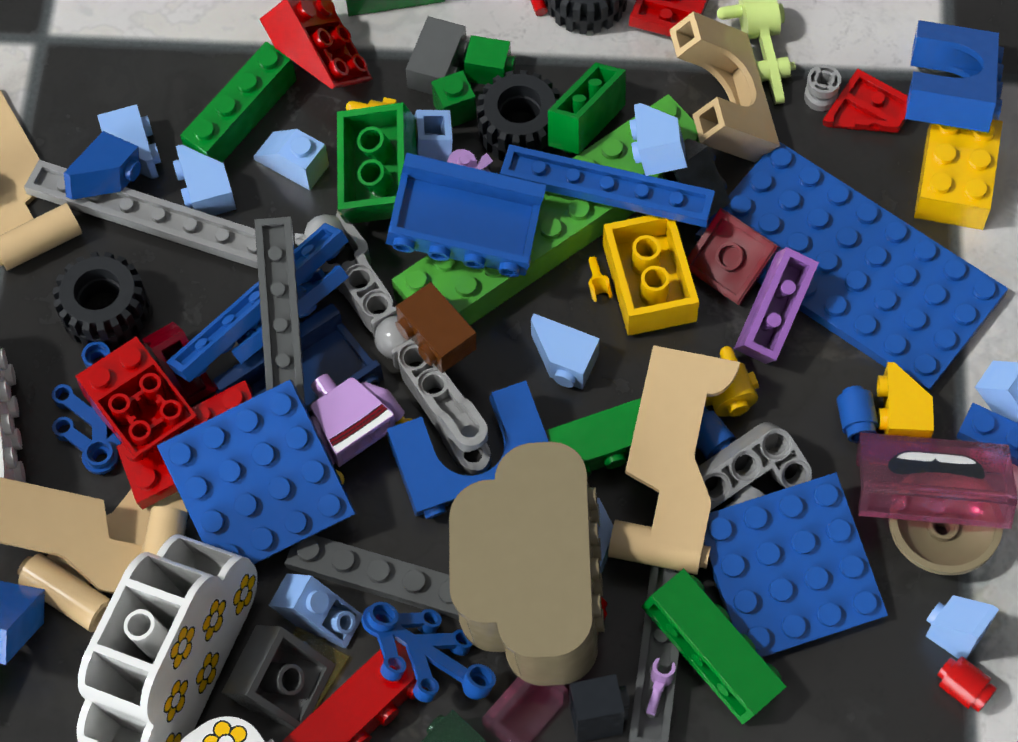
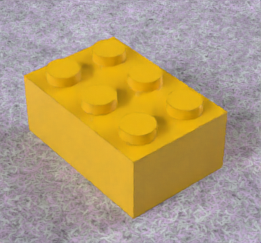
(958, 175)
(650, 273)

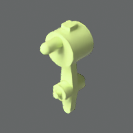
(761, 21)

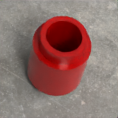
(966, 683)

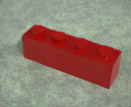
(358, 705)

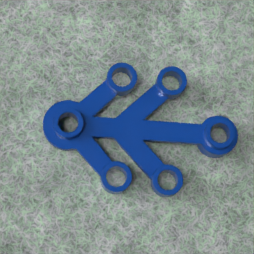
(100, 441)
(388, 625)

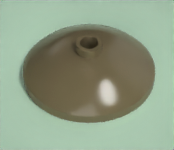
(949, 554)

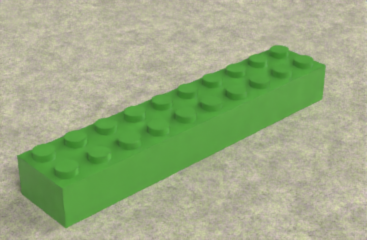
(561, 231)

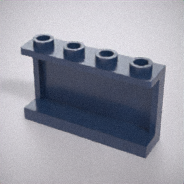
(325, 350)

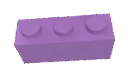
(776, 305)

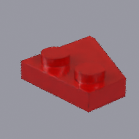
(662, 15)
(867, 106)

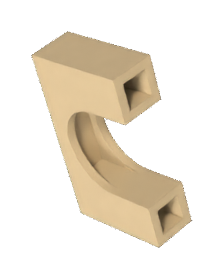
(744, 122)

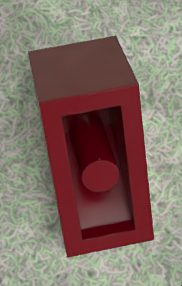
(165, 344)

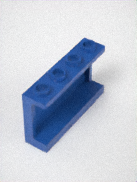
(465, 215)

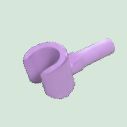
(660, 681)

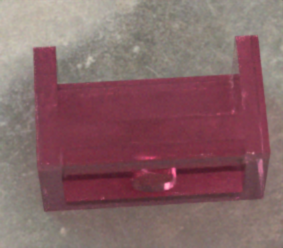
(524, 711)

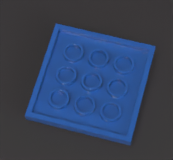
(257, 476)
(792, 566)

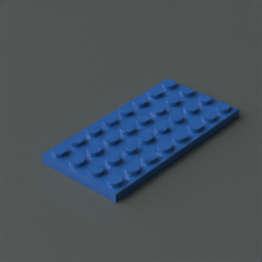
(875, 274)

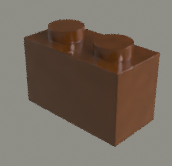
(435, 327)

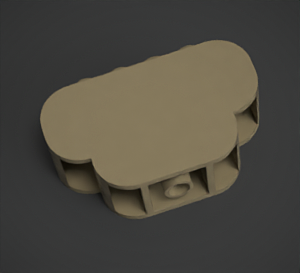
(530, 564)

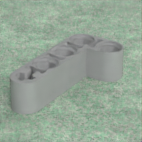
(759, 462)

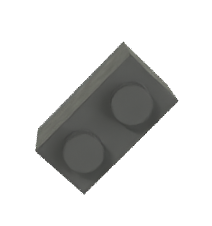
(436, 53)

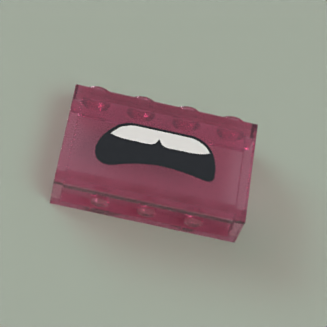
(936, 480)

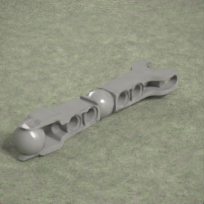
(451, 414)

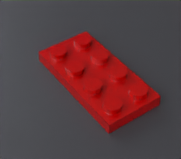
(149, 474)

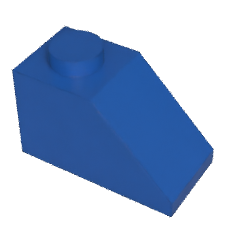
(102, 168)

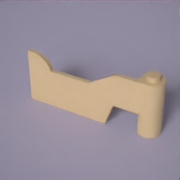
(20, 233)
(665, 460)
(78, 530)
(66, 587)

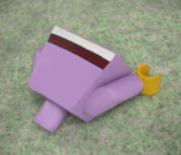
(352, 416)

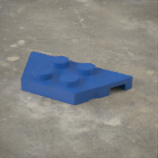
(308, 295)

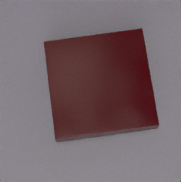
(731, 256)

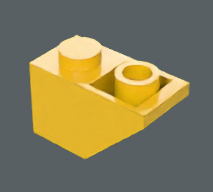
(906, 404)

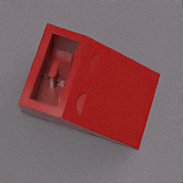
(316, 41)
(135, 398)

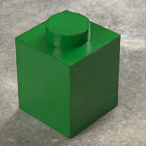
(488, 59)
(456, 95)

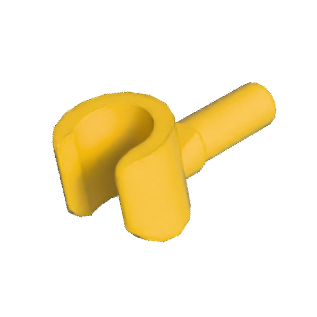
(598, 283)

